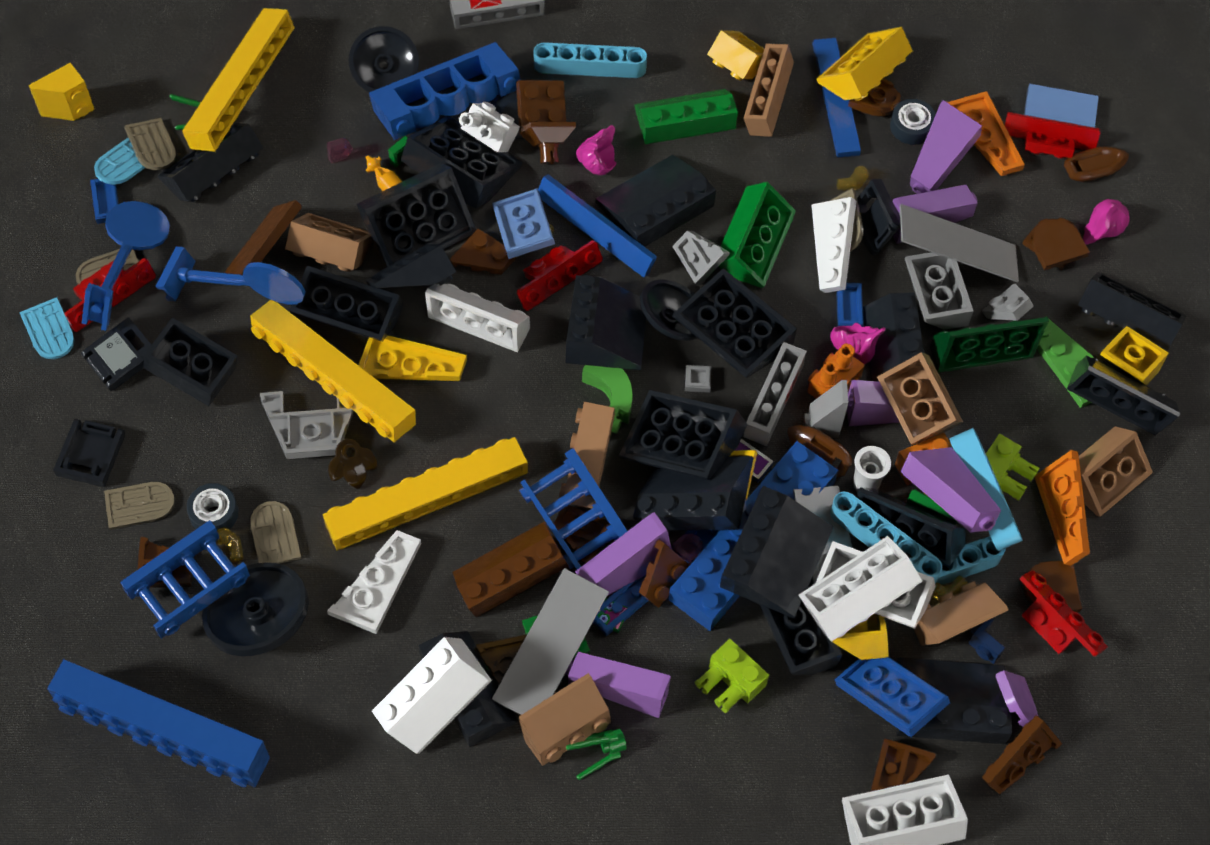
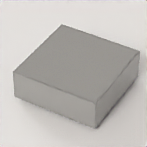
(698, 378)

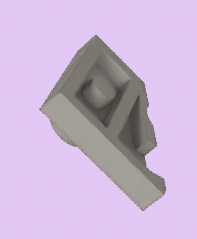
(699, 255)
(1009, 305)

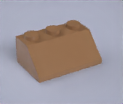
(328, 241)
(919, 399)
(1112, 469)
(958, 613)
(564, 719)

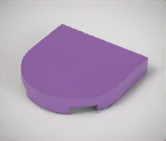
(1017, 696)

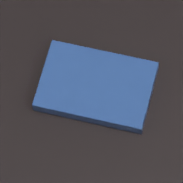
(1061, 105)
(523, 223)

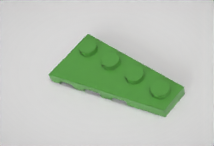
(1062, 356)

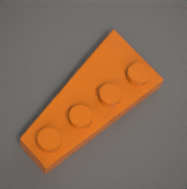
(1064, 502)

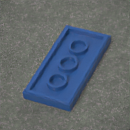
(893, 693)

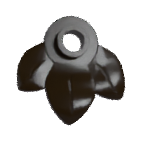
(351, 467)

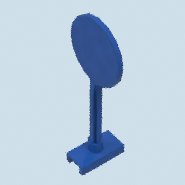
(133, 227)
(261, 277)

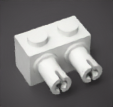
(489, 126)

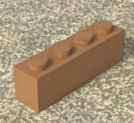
(768, 90)
(591, 446)

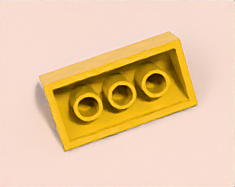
(866, 64)

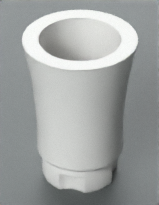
(870, 467)

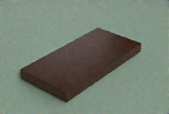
(265, 236)

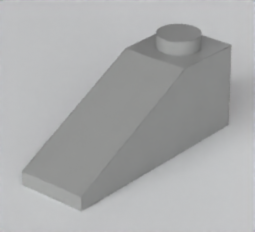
(828, 410)

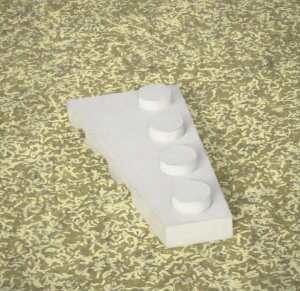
(833, 237)
(373, 592)

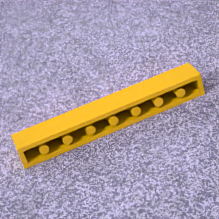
(238, 80)
(333, 371)
(425, 493)

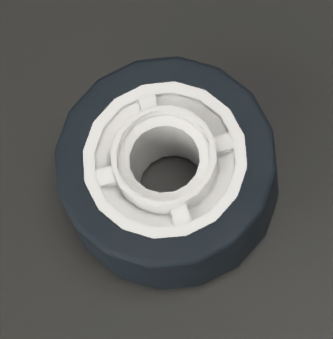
(912, 121)
(212, 496)

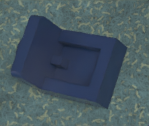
(984, 643)

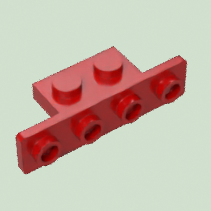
(1050, 135)
(556, 271)
(126, 284)
(1056, 620)

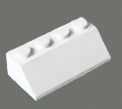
(477, 316)
(860, 588)
(906, 608)
(432, 694)
(907, 814)

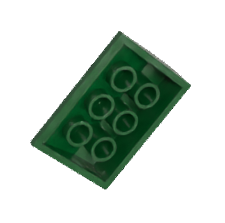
(987, 344)

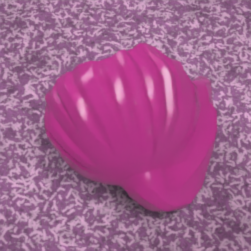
(598, 152)
(1107, 220)
(861, 338)

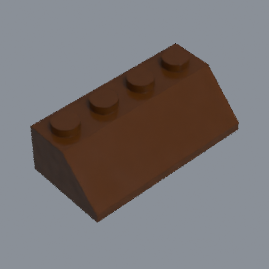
(509, 569)

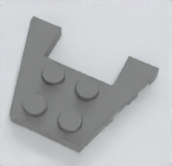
(306, 432)

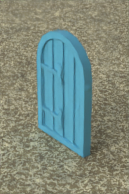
(118, 164)
(49, 329)

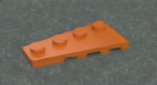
(994, 140)

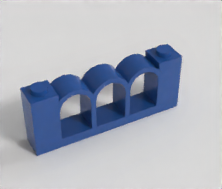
(401, 119)

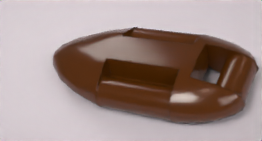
(1095, 163)
(822, 446)

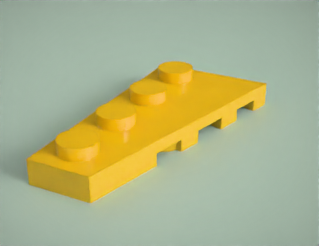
(410, 361)

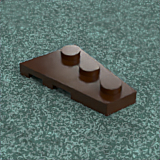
(1025, 749)

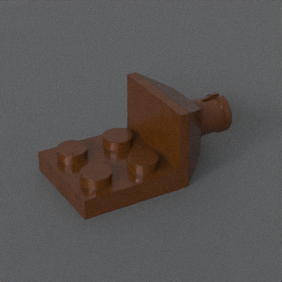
(543, 116)

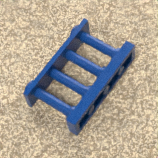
(586, 486)
(183, 554)

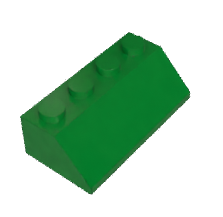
(687, 116)
(756, 234)

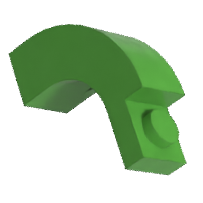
(616, 386)

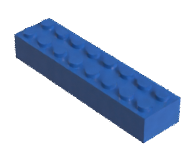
(698, 588)
(159, 724)

